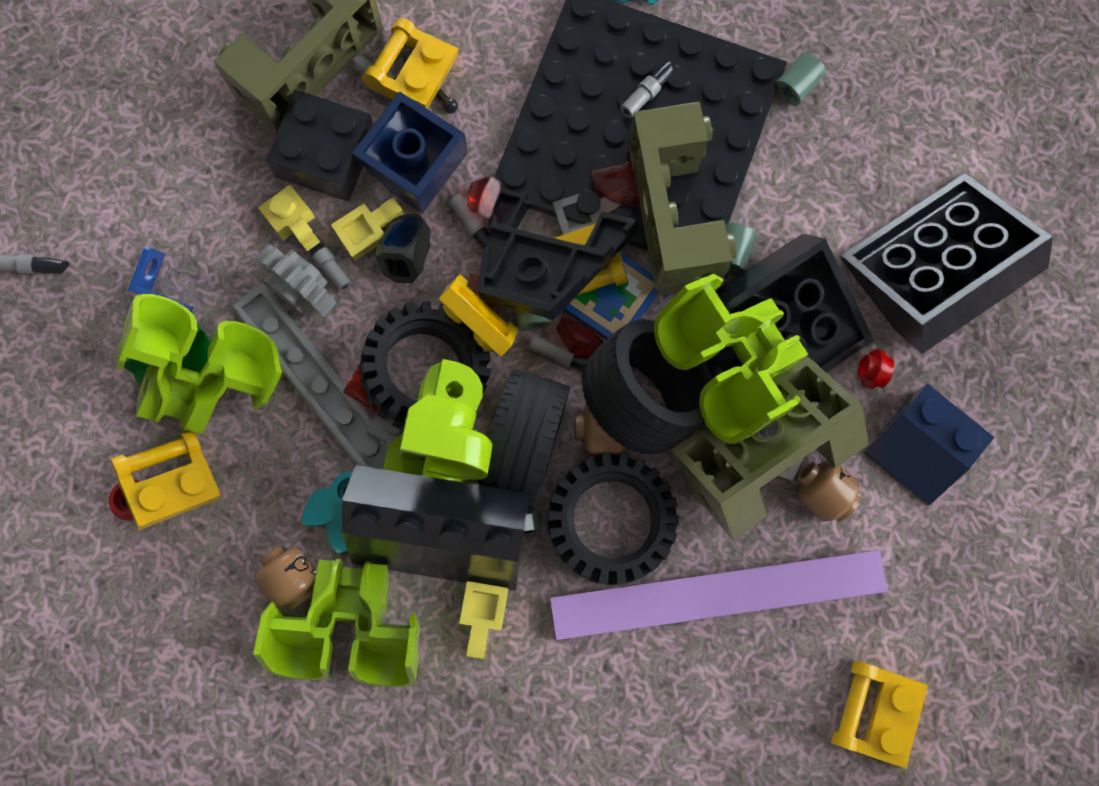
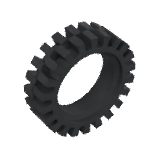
(399, 326)
(648, 484)

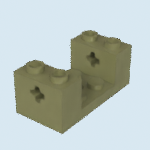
(309, 66)
(666, 145)
(730, 476)

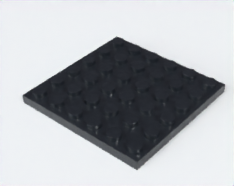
(577, 124)

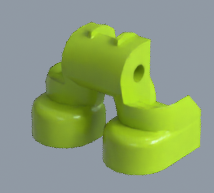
(162, 334)
(744, 397)
(439, 428)
(302, 645)

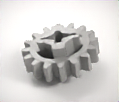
(295, 281)

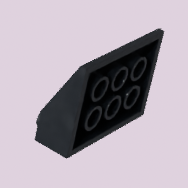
(948, 261)
(813, 297)
(434, 526)

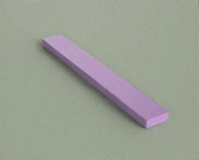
(718, 595)

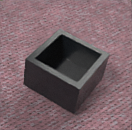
(318, 144)

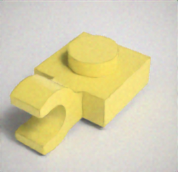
(290, 216)
(363, 229)
(484, 611)

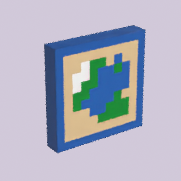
(614, 306)

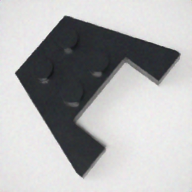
(540, 271)

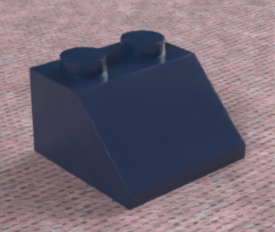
(411, 151)
(928, 444)

